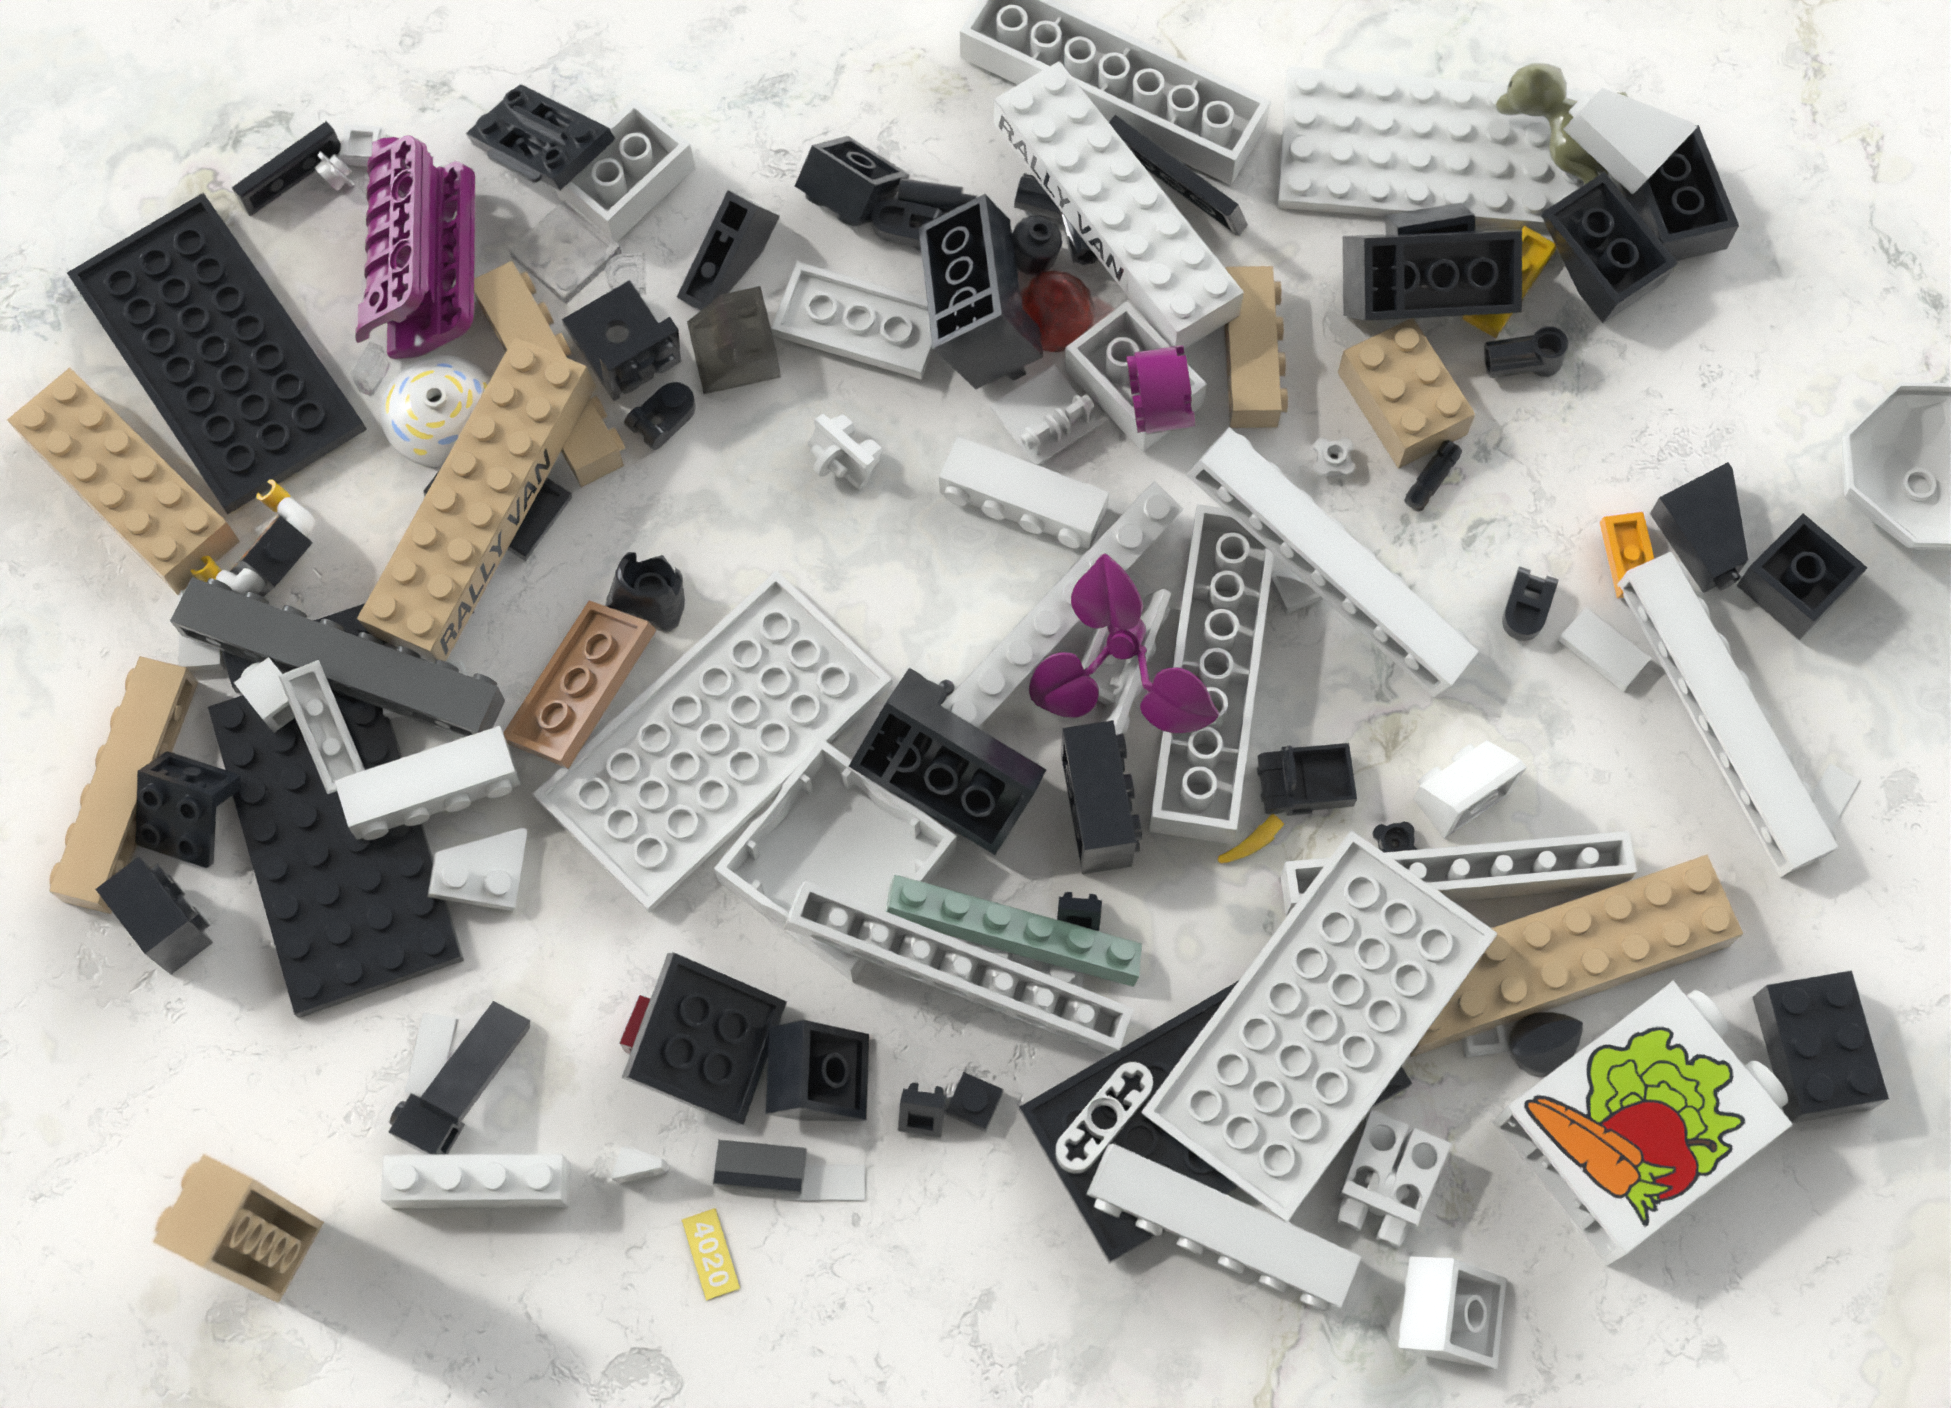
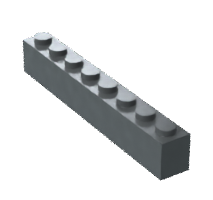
(351, 663)

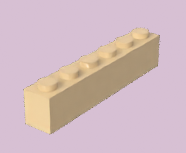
(512, 313)
(105, 828)

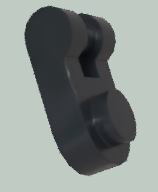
(893, 219)
(672, 404)
(1524, 615)

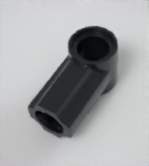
(1524, 355)

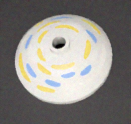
(426, 429)

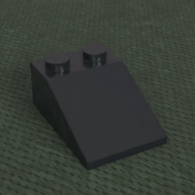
(1607, 247)

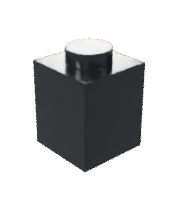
(423, 1128)

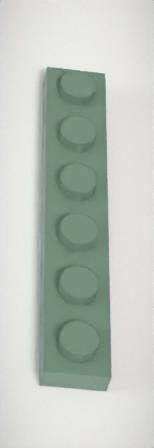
(1015, 930)

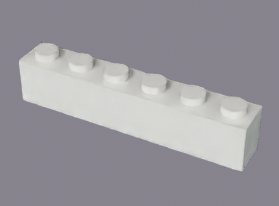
(1224, 1226)

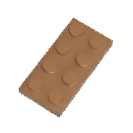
(578, 683)

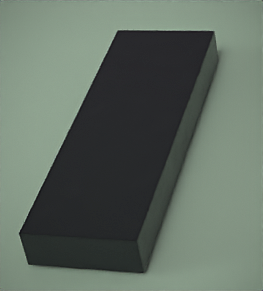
(286, 169)
(475, 1063)

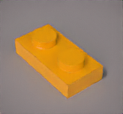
(1625, 544)

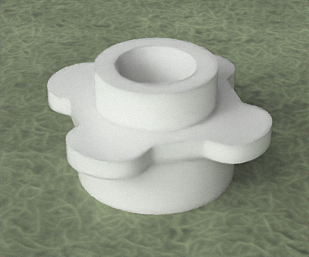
(334, 171)
(1334, 467)

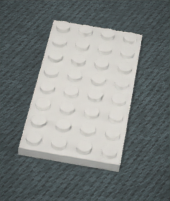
(1414, 145)
(712, 740)
(1319, 1025)

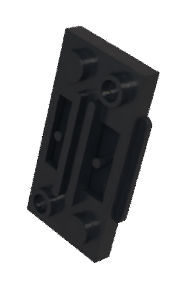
(539, 137)

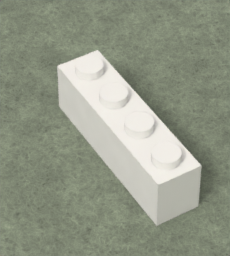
(1023, 493)
(427, 784)
(475, 1181)

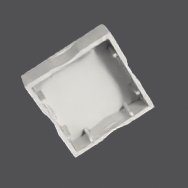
(837, 835)

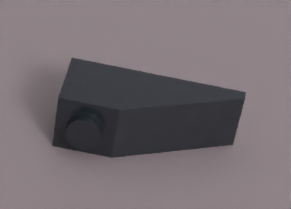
(728, 249)

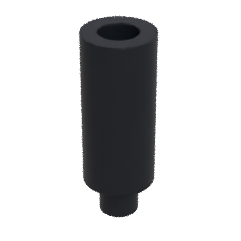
(933, 194)

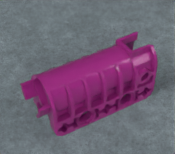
(417, 248)

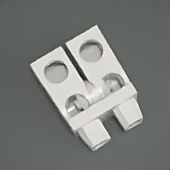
(1388, 1192)

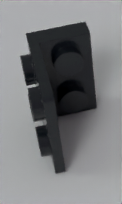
(179, 806)

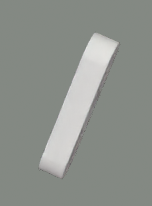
(1116, 1085)

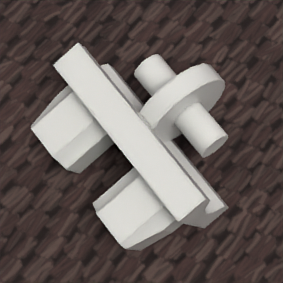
(839, 453)

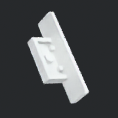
(1120, 678)

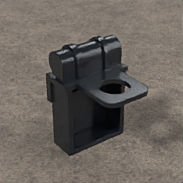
(1307, 779)

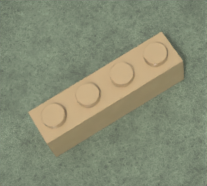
(1253, 352)

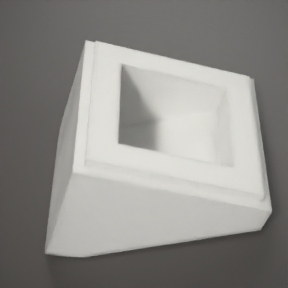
(637, 1165)

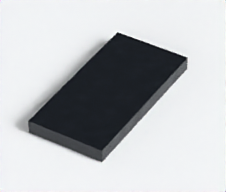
(1181, 178)

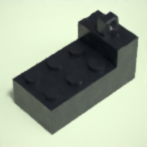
(1432, 274)
(977, 294)
(946, 764)

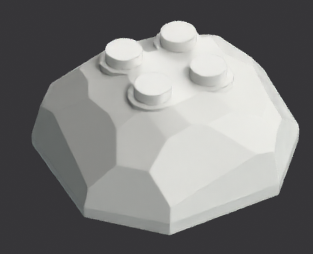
(1901, 464)

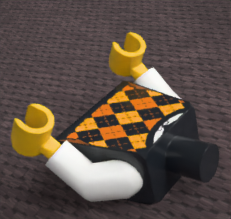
(273, 550)

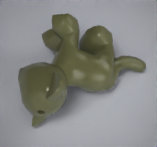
(1542, 91)

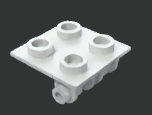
(1045, 415)

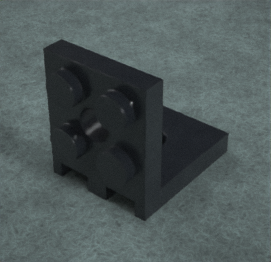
(631, 363)

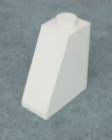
(1626, 135)

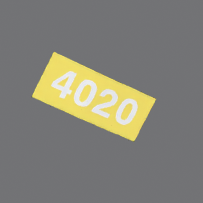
(710, 1254)

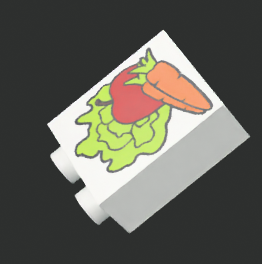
(1644, 1120)

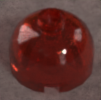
(1060, 307)

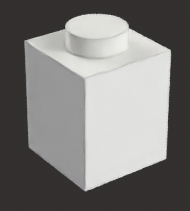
(265, 693)

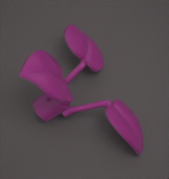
(1109, 598)

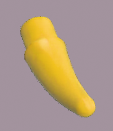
(1255, 841)

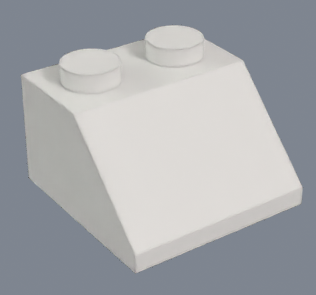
(1467, 786)
(1452, 1311)

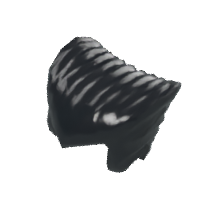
(648, 590)

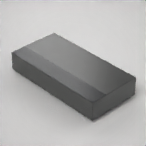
(760, 1166)

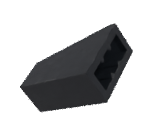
(1705, 527)

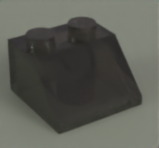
(734, 341)

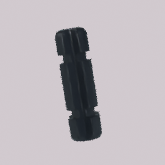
(1433, 475)

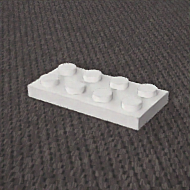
(855, 320)

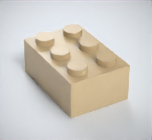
(1405, 392)

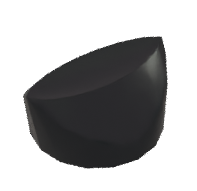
(1544, 1041)

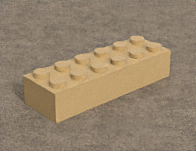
(123, 479)
(237, 1228)

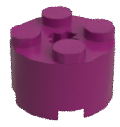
(1164, 390)

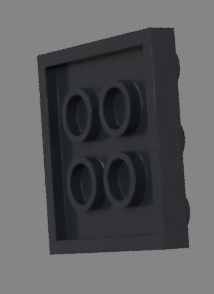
(704, 1039)

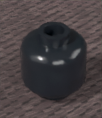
(1036, 244)

